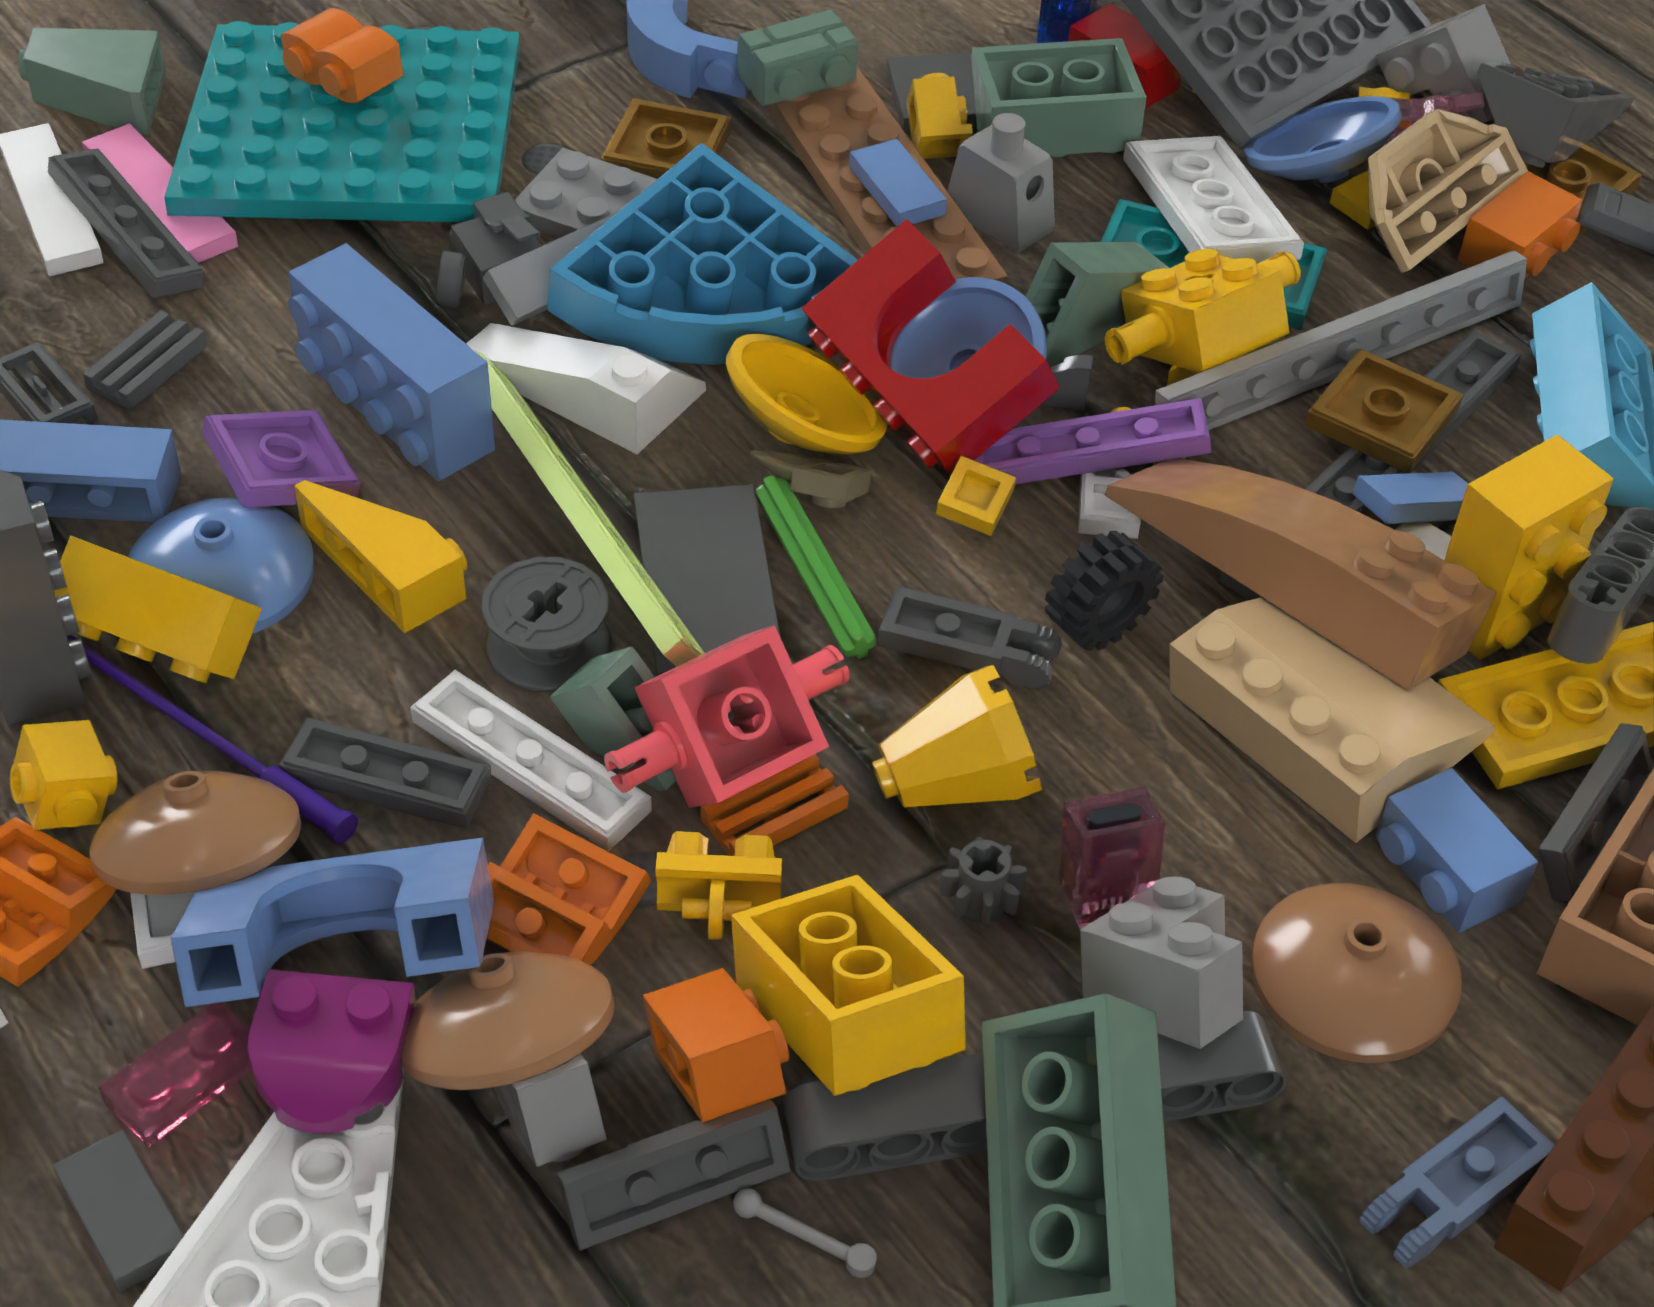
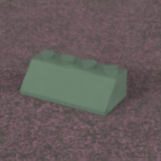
(1077, 1157)

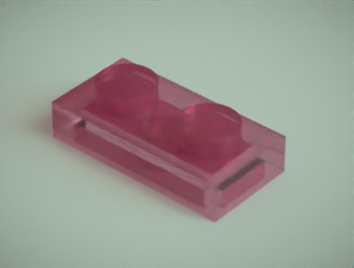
(179, 1073)

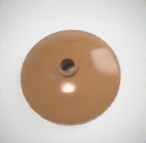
(194, 833)
(1351, 996)
(506, 1020)

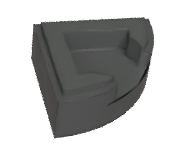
(1073, 379)

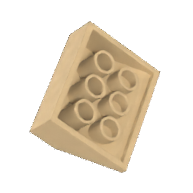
(1318, 713)

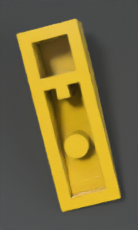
(385, 553)

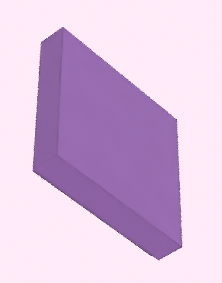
(275, 451)

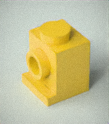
(937, 116)

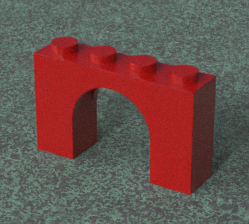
(947, 413)

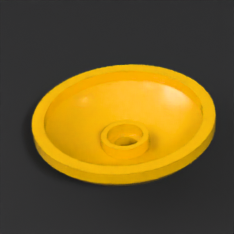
(802, 396)

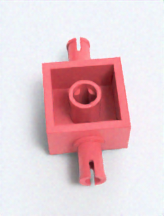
(692, 725)

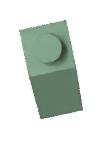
(605, 707)

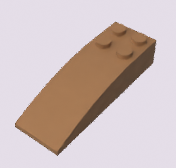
(1318, 562)
(1607, 929)

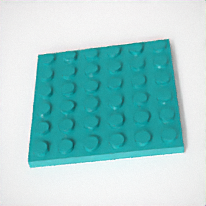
(293, 151)

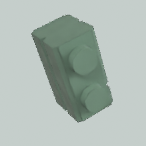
(797, 57)

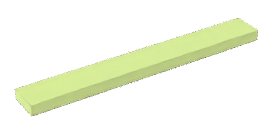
(591, 521)

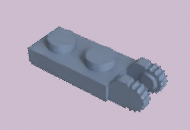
(1461, 1179)

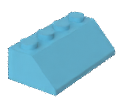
(1597, 390)

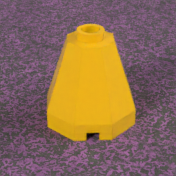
(959, 749)

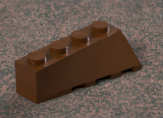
(1595, 1177)

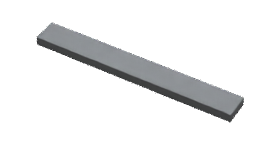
(1381, 329)

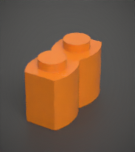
(342, 55)

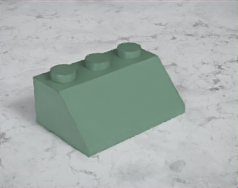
(1067, 92)

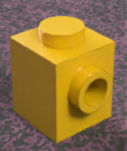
(62, 775)

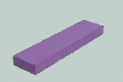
(1101, 442)

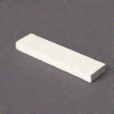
(55, 222)
(530, 759)

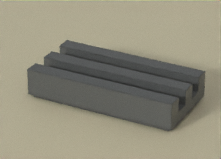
(139, 355)
(79, 404)

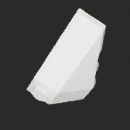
(591, 382)

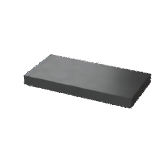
(707, 561)

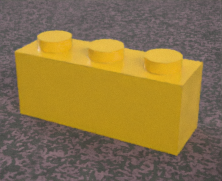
(156, 612)

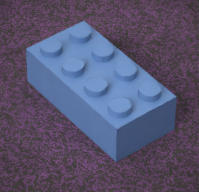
(392, 362)

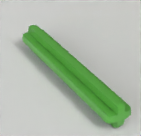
(816, 568)

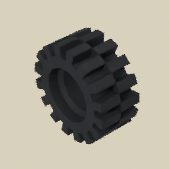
(1103, 590)

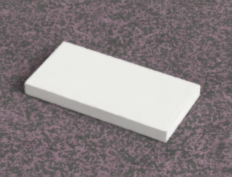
(1211, 198)

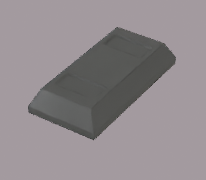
(1619, 216)

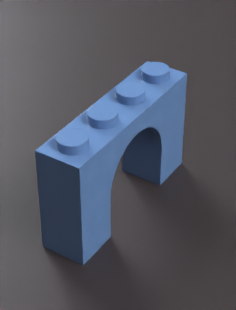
(427, 893)

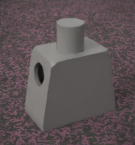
(1005, 184)

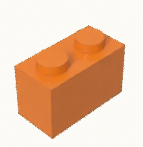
(1525, 218)
(716, 1044)

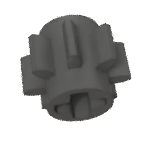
(982, 881)

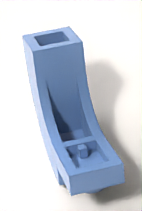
(678, 55)

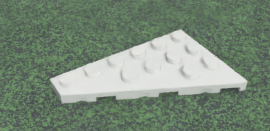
(292, 1223)

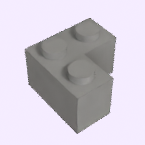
(1445, 58)
(1169, 957)

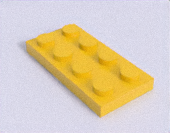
(1557, 710)

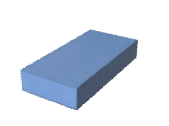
(897, 182)
(1412, 496)

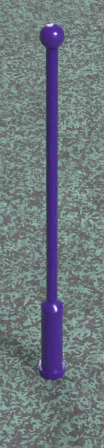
(335, 822)

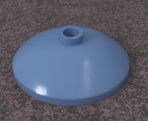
(1326, 139)
(961, 325)
(234, 550)

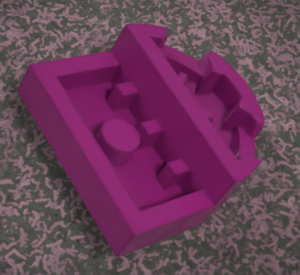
(328, 1046)

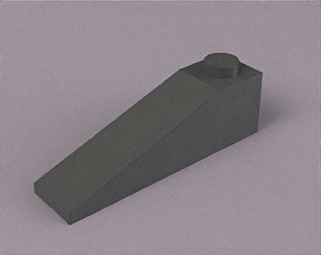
(1549, 113)

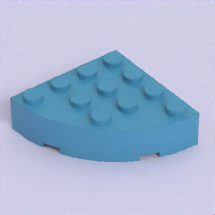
(696, 267)

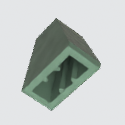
(96, 73)
(1081, 293)

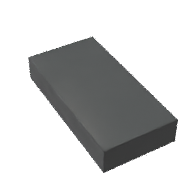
(119, 1209)

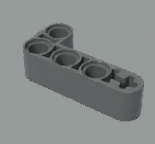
(1607, 590)

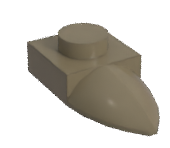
(826, 481)

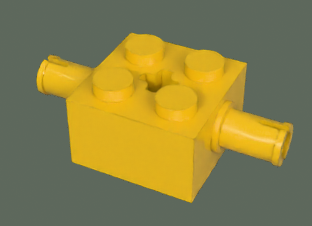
(1204, 310)

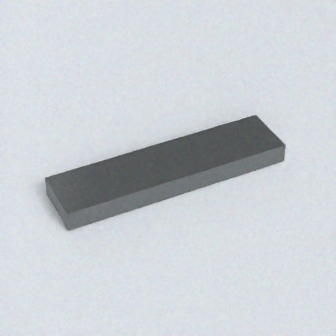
(126, 223)

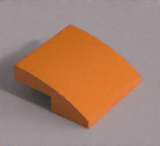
(561, 894)
(44, 898)

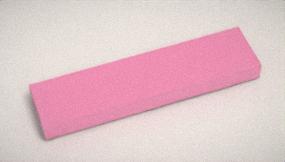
(149, 176)

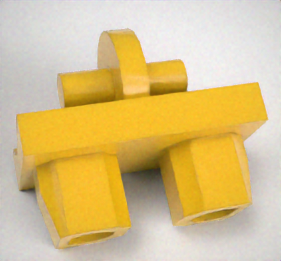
(716, 884)

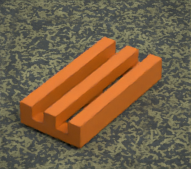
(769, 802)

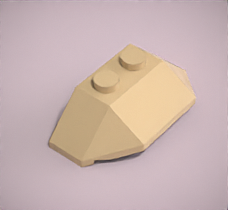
(1435, 180)

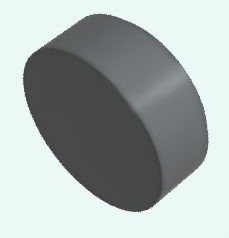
(451, 279)

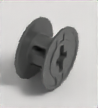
(544, 621)

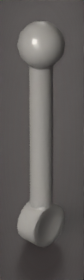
(859, 1258)

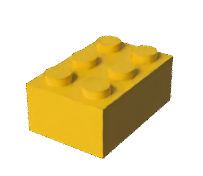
(1528, 536)
(849, 983)

